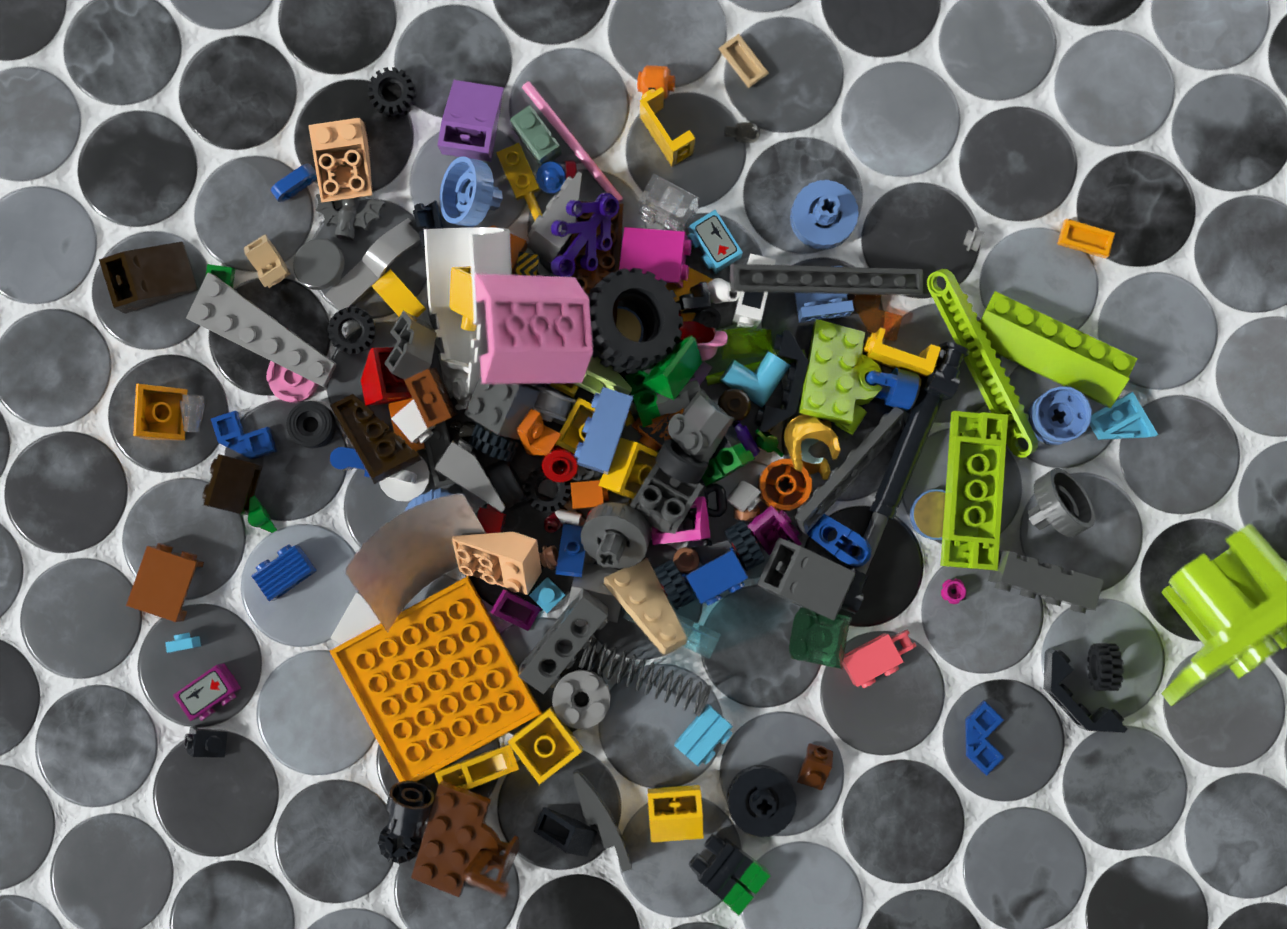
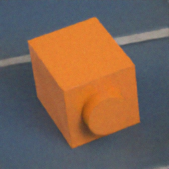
(588, 494)

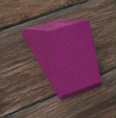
(515, 610)

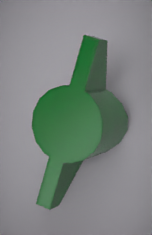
(767, 442)
(259, 516)

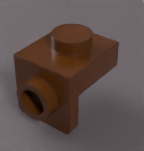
(816, 766)

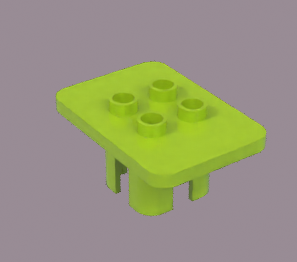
(1232, 608)

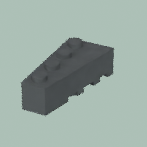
(1046, 581)

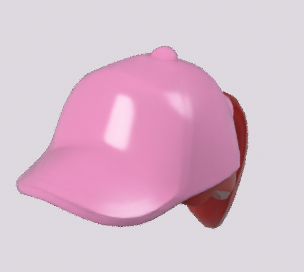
(706, 338)

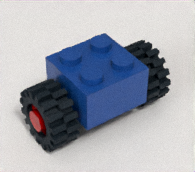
(716, 575)

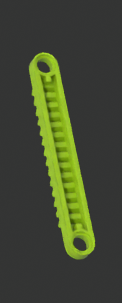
(982, 360)

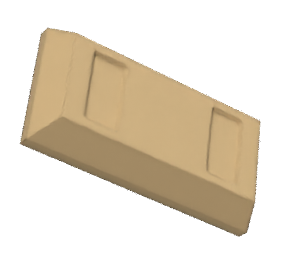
(743, 60)

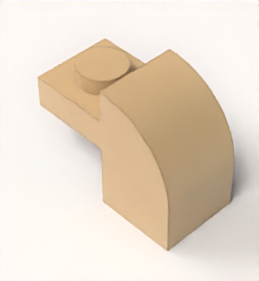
(266, 261)

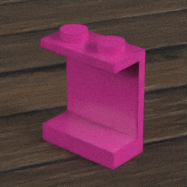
(657, 252)

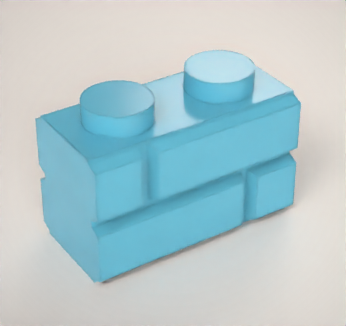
(703, 736)

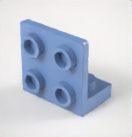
(822, 306)

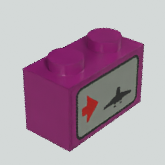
(207, 692)

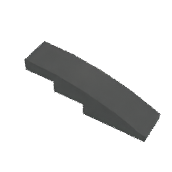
(597, 812)

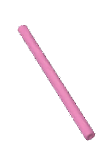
(570, 140)

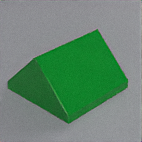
(674, 371)

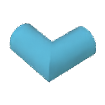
(757, 384)

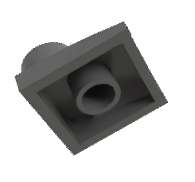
(700, 427)

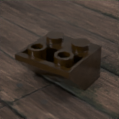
(231, 484)

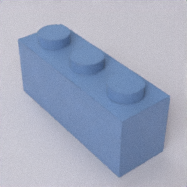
(603, 430)

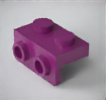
(770, 526)

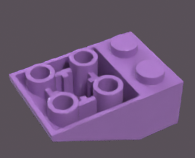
(470, 120)

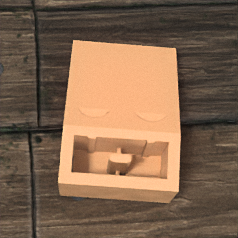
(341, 159)
(499, 559)

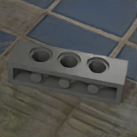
(582, 607)

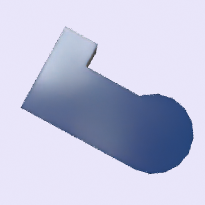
(346, 459)

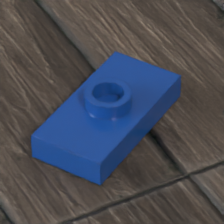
(571, 552)

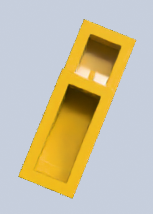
(479, 768)

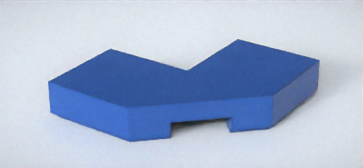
(231, 435)
(978, 728)

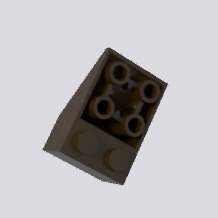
(147, 276)

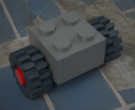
(499, 413)

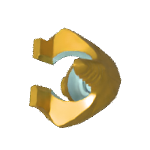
(802, 434)

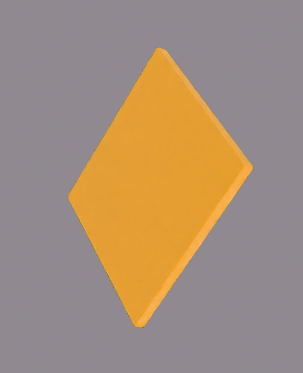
(436, 682)

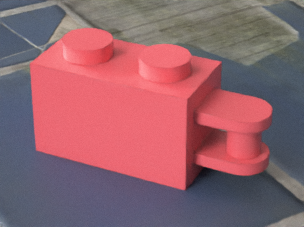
(876, 658)

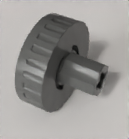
(1061, 504)
(611, 546)

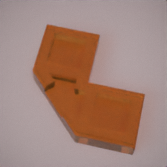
(874, 319)

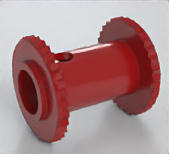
(558, 460)

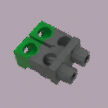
(651, 404)

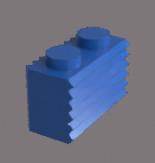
(284, 572)

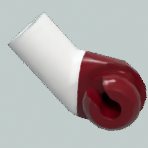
(560, 517)

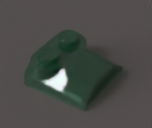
(819, 638)

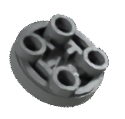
(319, 264)

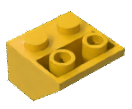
(675, 813)

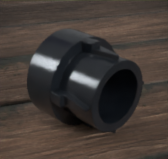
(409, 807)

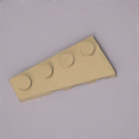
(647, 604)

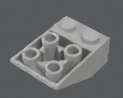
(541, 237)

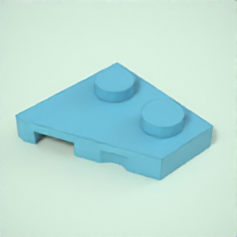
(1122, 421)

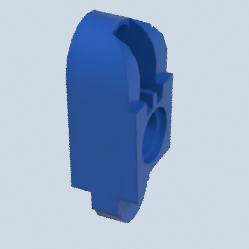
(844, 542)

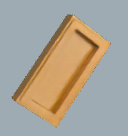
(1086, 238)

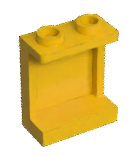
(895, 358)

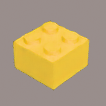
(545, 745)

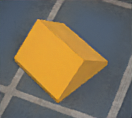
(158, 413)

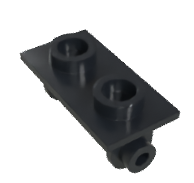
(427, 218)

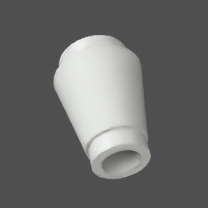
(721, 291)

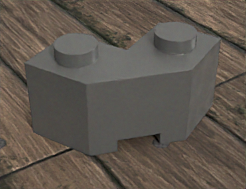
(414, 346)

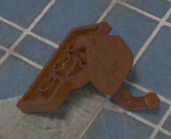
(461, 846)

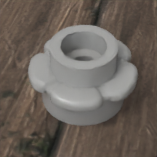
(973, 239)

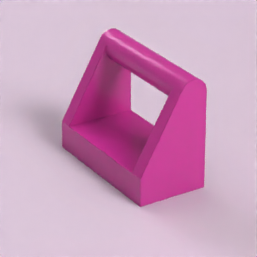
(700, 532)

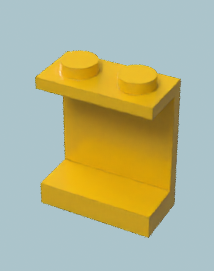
(674, 150)

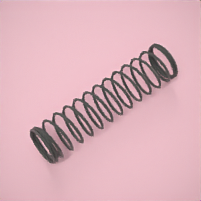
(700, 703)

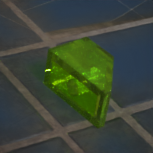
(746, 343)

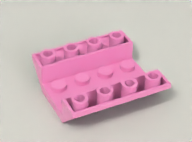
(535, 329)

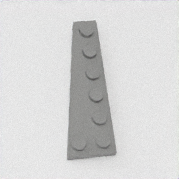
(242, 322)

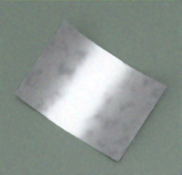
(410, 554)

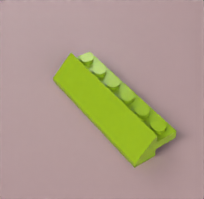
(1056, 350)
(974, 490)

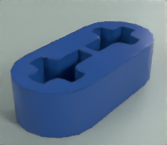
(294, 182)

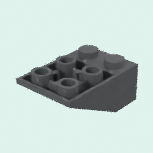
(806, 579)

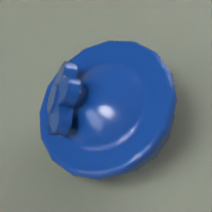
(550, 177)

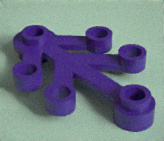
(604, 209)

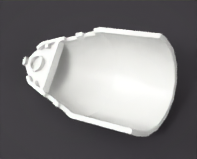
(487, 253)

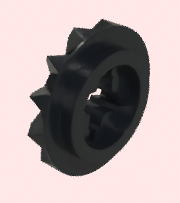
(402, 854)

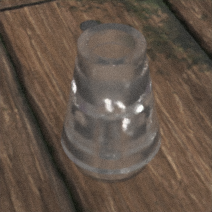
(192, 412)

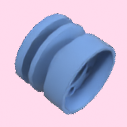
(1071, 407)

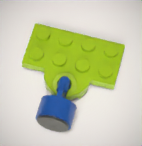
(843, 376)

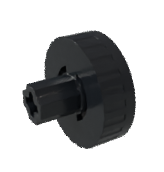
(768, 819)

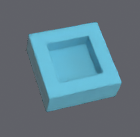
(547, 595)
(182, 642)

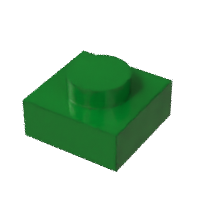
(224, 273)

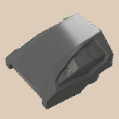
(665, 500)

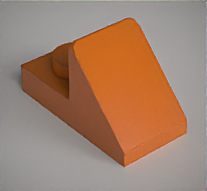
(536, 436)

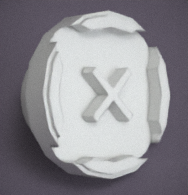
(408, 482)

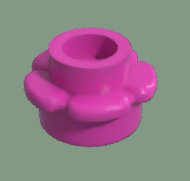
(955, 584)

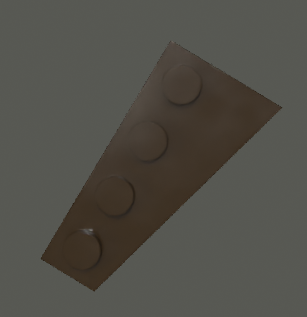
(373, 440)

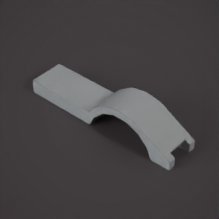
(373, 265)

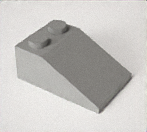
(466, 469)

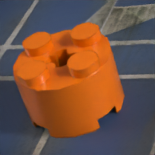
(791, 498)

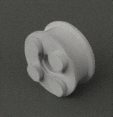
(552, 404)
(581, 716)

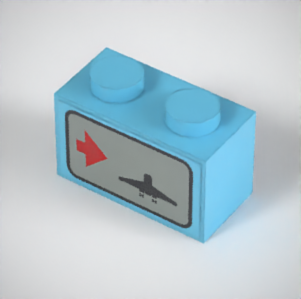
(714, 241)

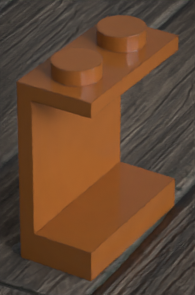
(431, 397)
(163, 582)

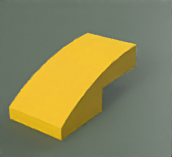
(397, 295)

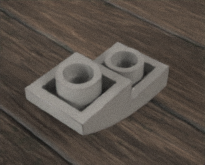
(743, 496)

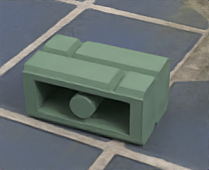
(535, 136)

